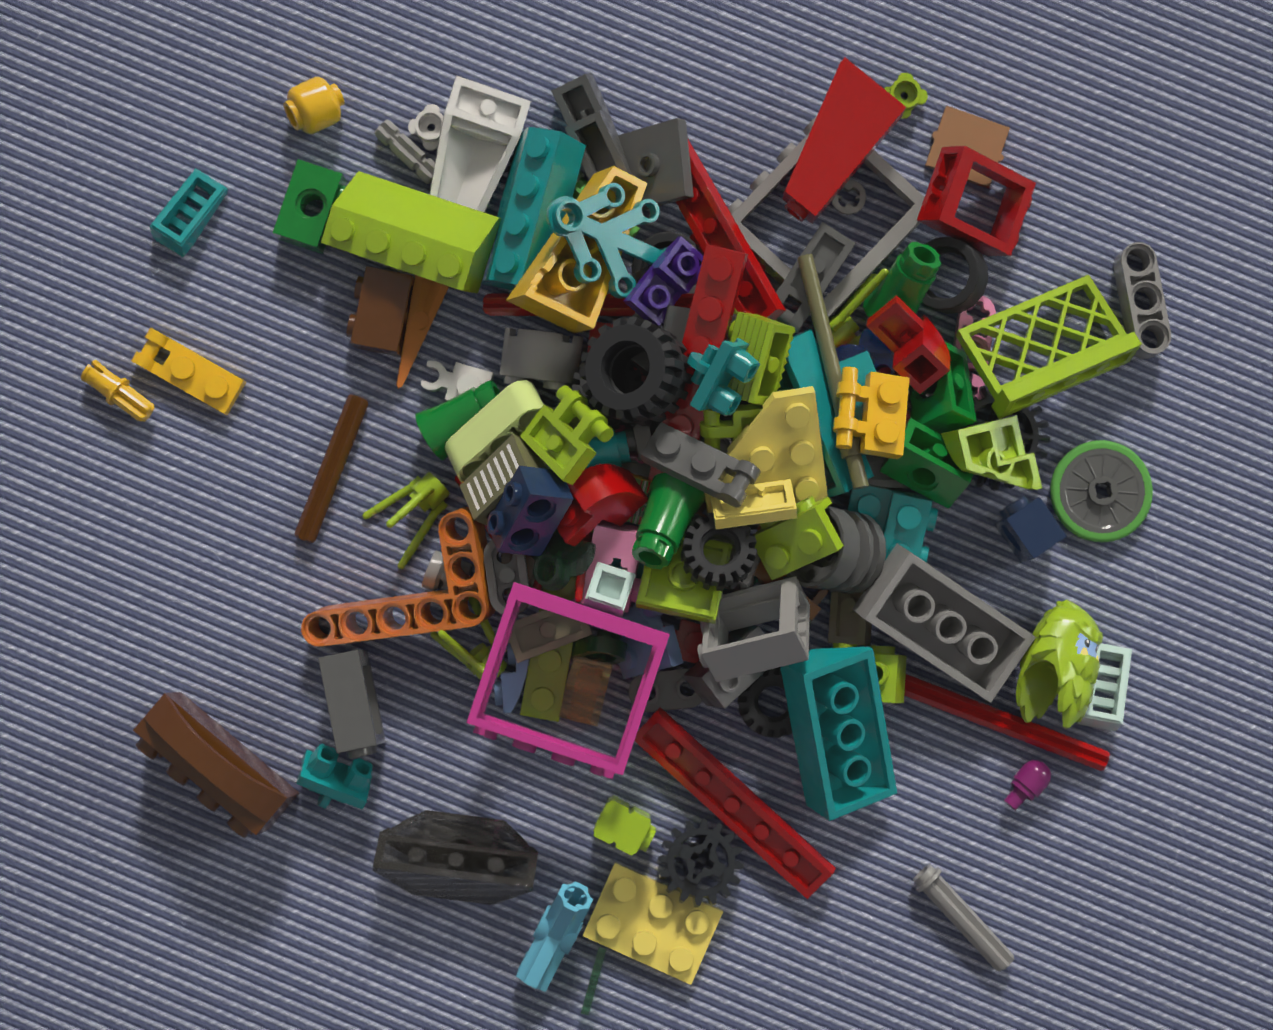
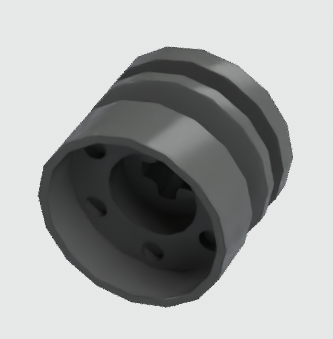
(855, 564)

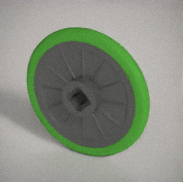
(1127, 489)

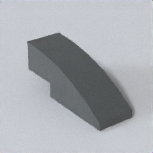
(590, 124)

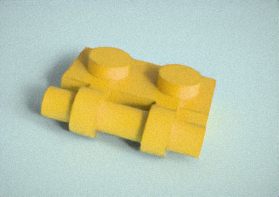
(883, 413)

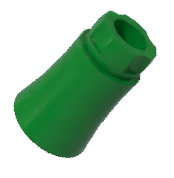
(907, 278)
(445, 419)
(665, 520)

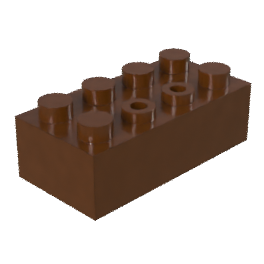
(215, 763)

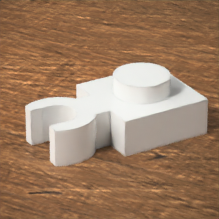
(459, 381)

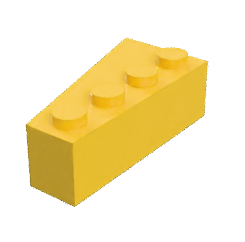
(550, 283)

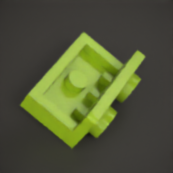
(798, 541)

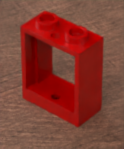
(946, 192)

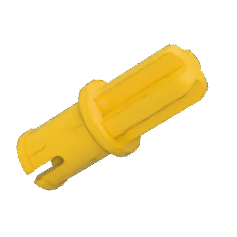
(117, 391)

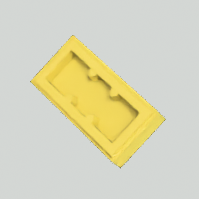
(762, 504)

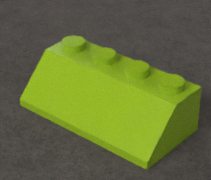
(412, 231)

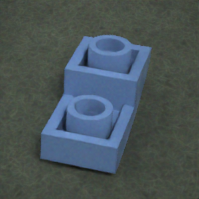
(511, 686)

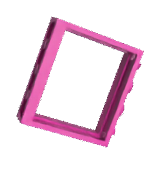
(529, 739)

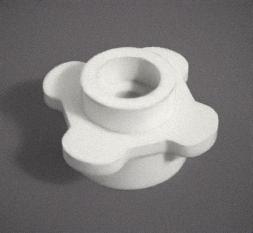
(419, 126)

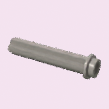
(963, 917)

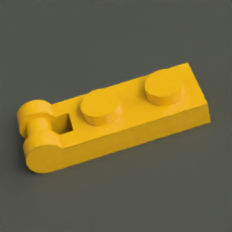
(190, 372)

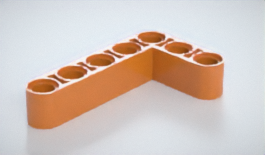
(416, 606)

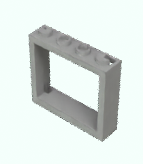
(766, 183)

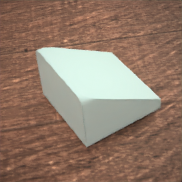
(609, 589)

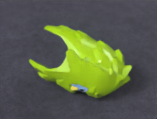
(1061, 664)

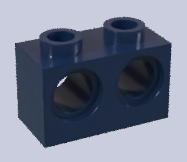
(529, 511)

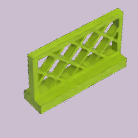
(1056, 376)

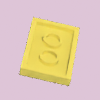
(651, 925)

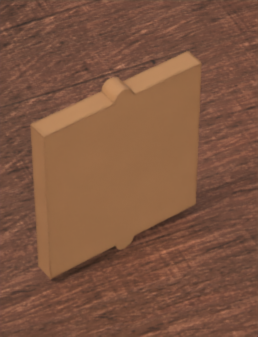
(968, 130)

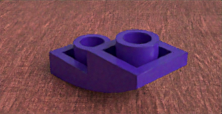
(666, 281)

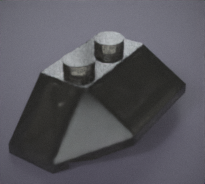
(456, 858)

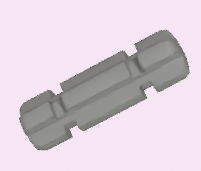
(406, 150)

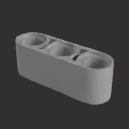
(1149, 283)

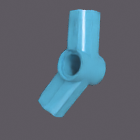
(555, 935)

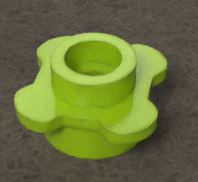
(916, 95)

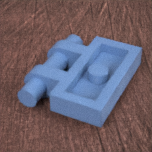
(638, 652)

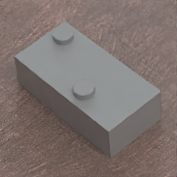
(944, 623)

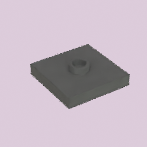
(661, 159)

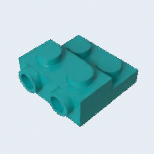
(900, 514)

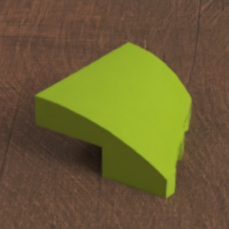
(994, 452)

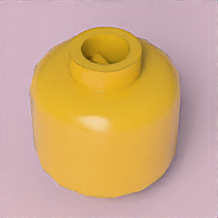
(313, 105)

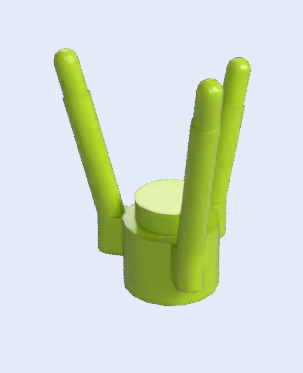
(841, 324)
(426, 494)
(478, 656)

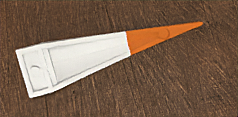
(471, 155)

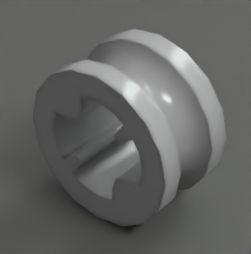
(849, 209)

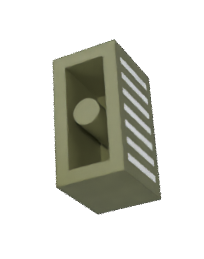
(487, 483)

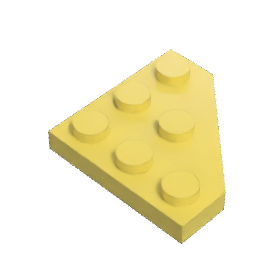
(784, 444)

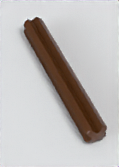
(331, 468)

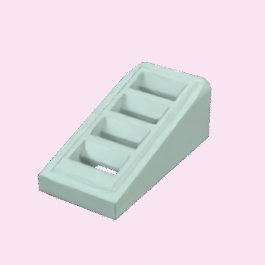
(1119, 689)

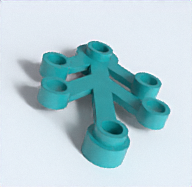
(606, 234)

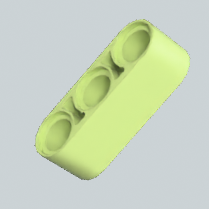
(492, 426)

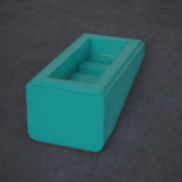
(191, 232)

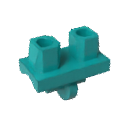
(715, 371)
(333, 779)

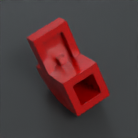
(915, 341)
(599, 495)

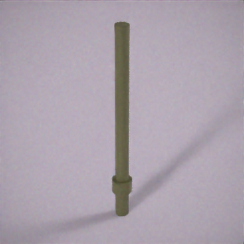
(830, 361)

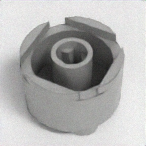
(540, 357)

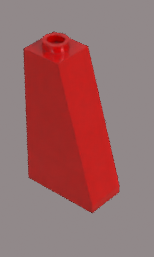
(844, 134)

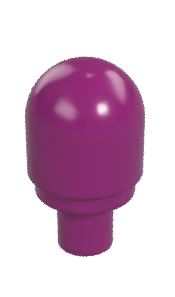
(1028, 783)

